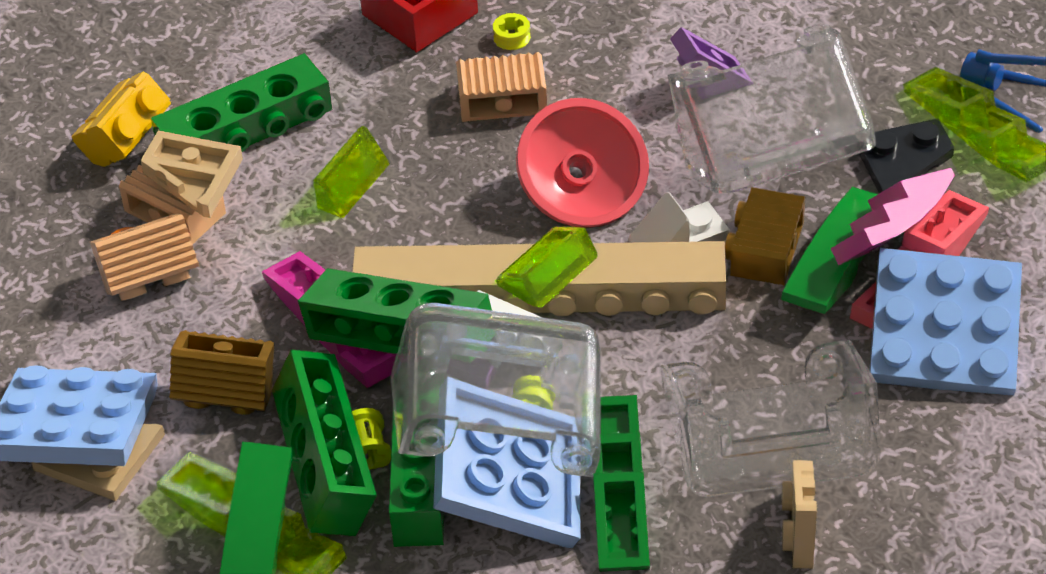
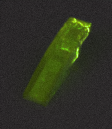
(973, 117)
(206, 494)

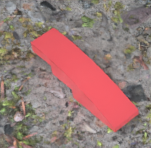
(941, 231)

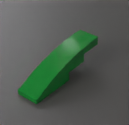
(818, 277)
(620, 489)
(256, 509)

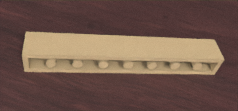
(621, 278)

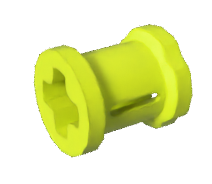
(371, 437)

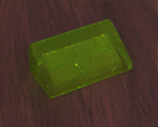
(349, 173)
(548, 265)

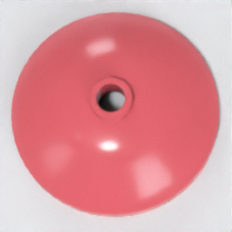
(598, 143)

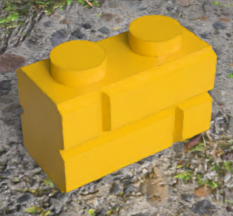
(121, 120)

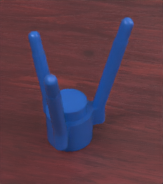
(985, 71)

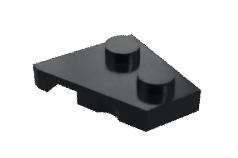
(907, 152)

